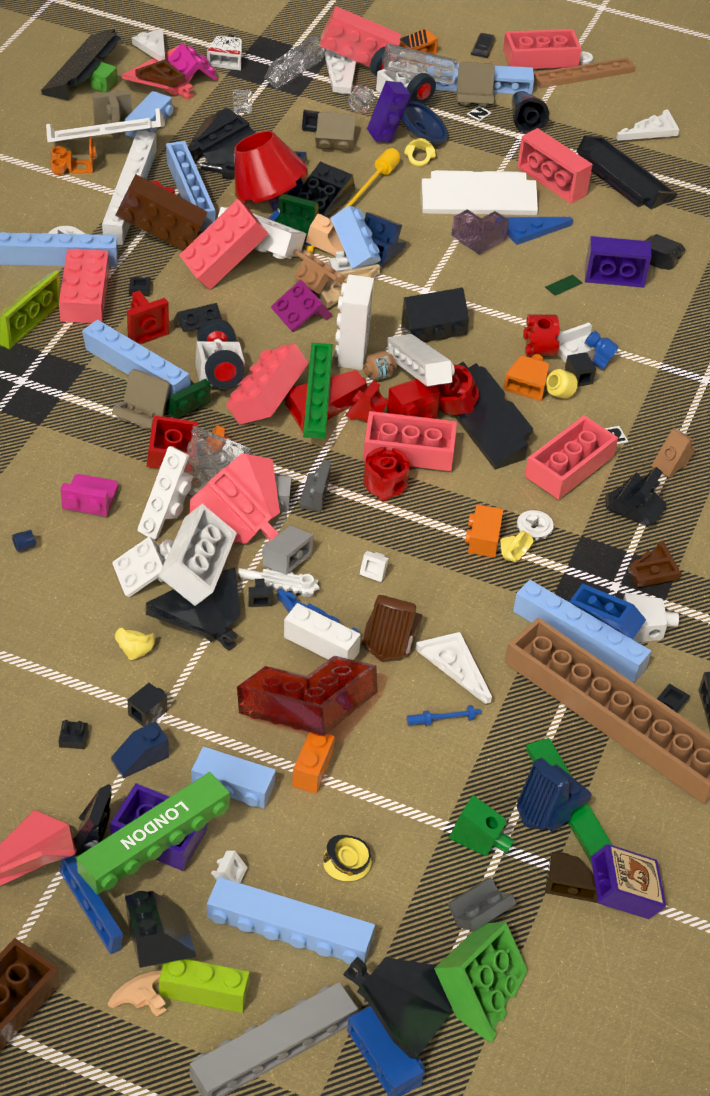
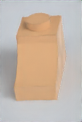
(324, 236)

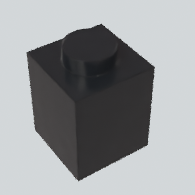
(581, 367)
(147, 704)

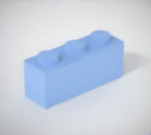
(147, 108)
(355, 237)
(242, 778)

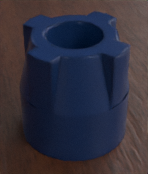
(23, 540)

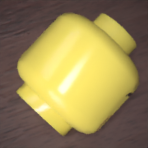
(561, 383)

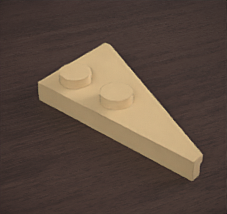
(332, 289)

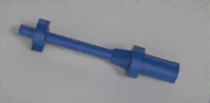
(426, 718)

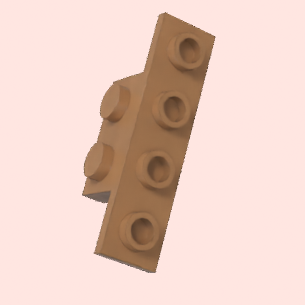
(314, 274)

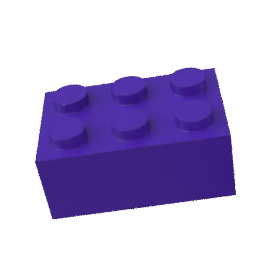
(617, 261)
(141, 801)

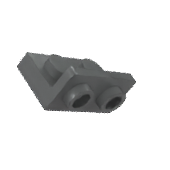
(316, 487)
(480, 905)

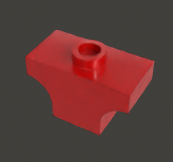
(367, 401)

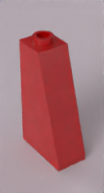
(341, 392)

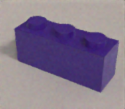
(388, 111)

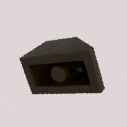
(570, 878)

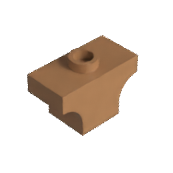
(674, 453)

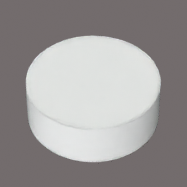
(585, 58)

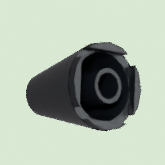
(529, 112)

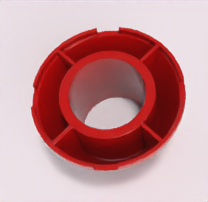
(265, 167)

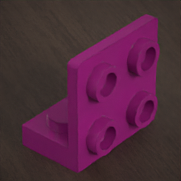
(298, 306)

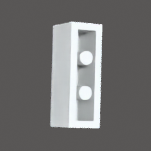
(320, 634)

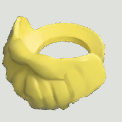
(423, 144)
(515, 547)
(134, 643)

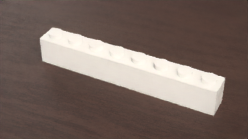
(138, 162)

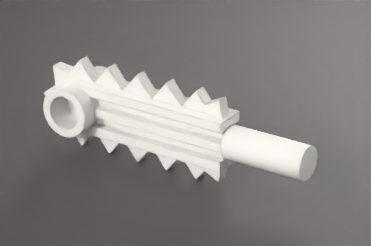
(301, 584)

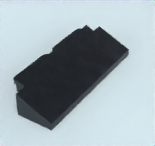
(81, 64)
(624, 173)
(495, 423)

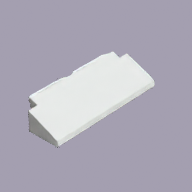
(104, 129)
(479, 192)

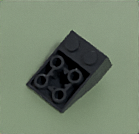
(328, 188)

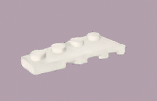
(340, 71)

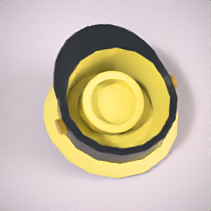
(347, 858)

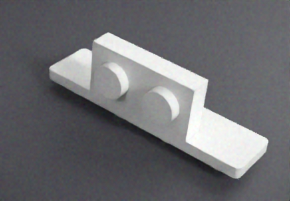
(167, 493)

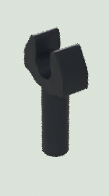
(227, 170)

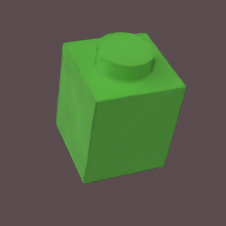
(104, 77)

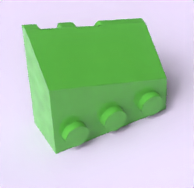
(482, 977)

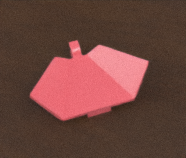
(182, 88)
(243, 497)
(34, 844)

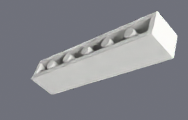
(420, 360)

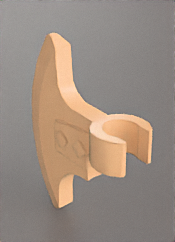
(140, 992)

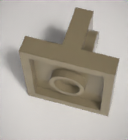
(111, 108)

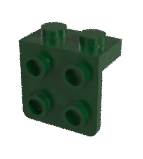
(296, 212)
(189, 399)

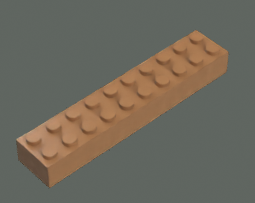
(614, 706)

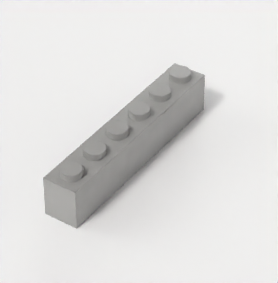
(273, 1042)

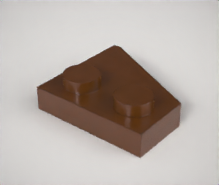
(162, 73)
(654, 567)

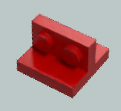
(147, 320)

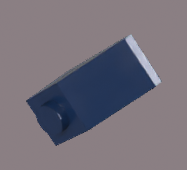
(141, 750)

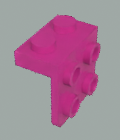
(188, 62)
(89, 494)

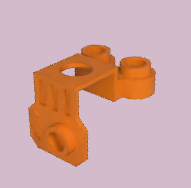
(63, 160)

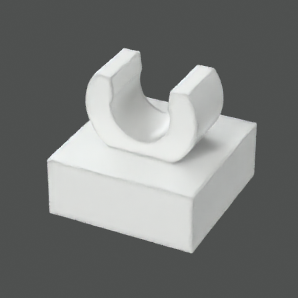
(340, 262)
(374, 566)
(230, 867)

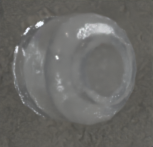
(361, 99)

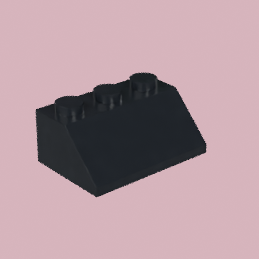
(435, 315)
(157, 929)

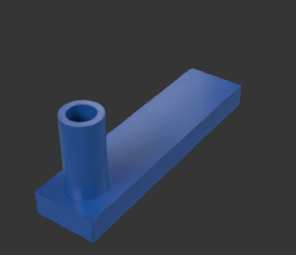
(92, 906)

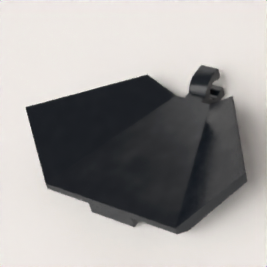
(219, 137)
(208, 618)
(405, 1000)

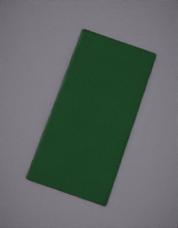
(563, 285)

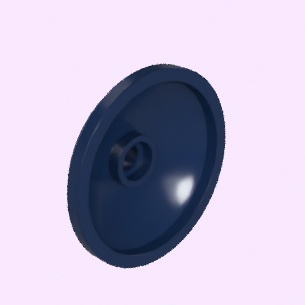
(424, 123)

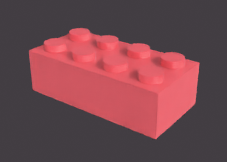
(355, 36)
(542, 48)
(554, 165)
(223, 244)
(84, 286)
(266, 383)
(423, 440)
(571, 457)

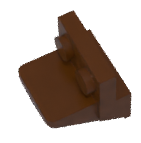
(391, 628)

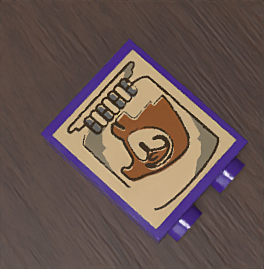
(628, 881)

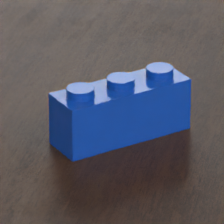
(609, 609)
(388, 1062)

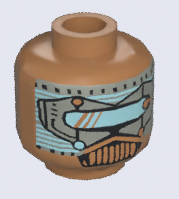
(380, 365)

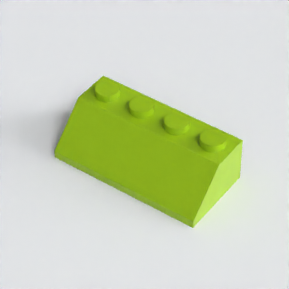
(29, 309)

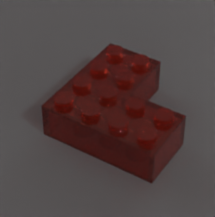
(311, 701)

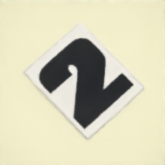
(479, 113)
(616, 430)

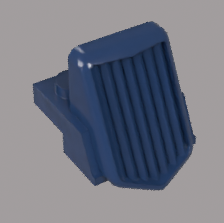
(385, 235)
(549, 796)

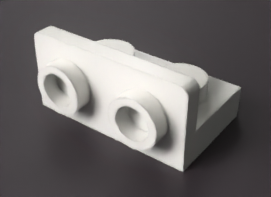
(573, 341)

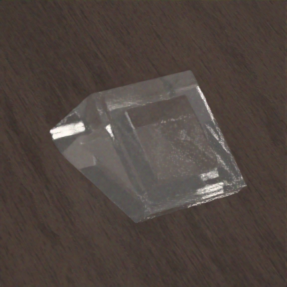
(242, 101)

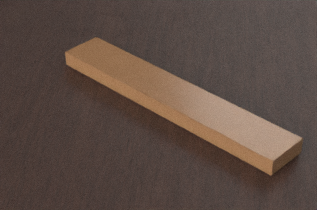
(584, 72)

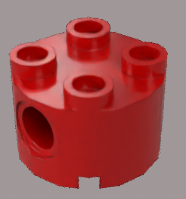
(541, 334)
(460, 394)
(386, 473)

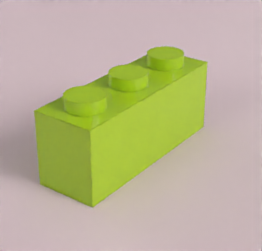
(204, 984)

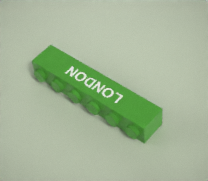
(153, 833)

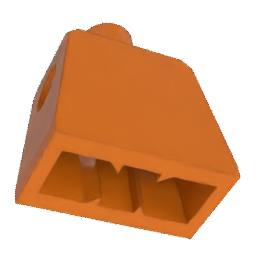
(527, 377)

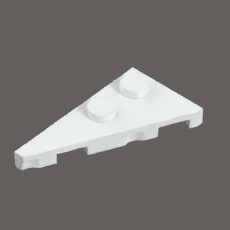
(151, 43)
(651, 128)
(455, 660)

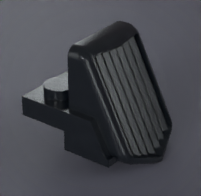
(637, 498)

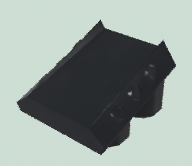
(664, 251)
(94, 820)

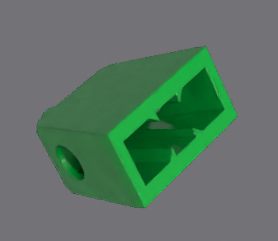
(480, 828)

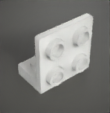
(139, 566)

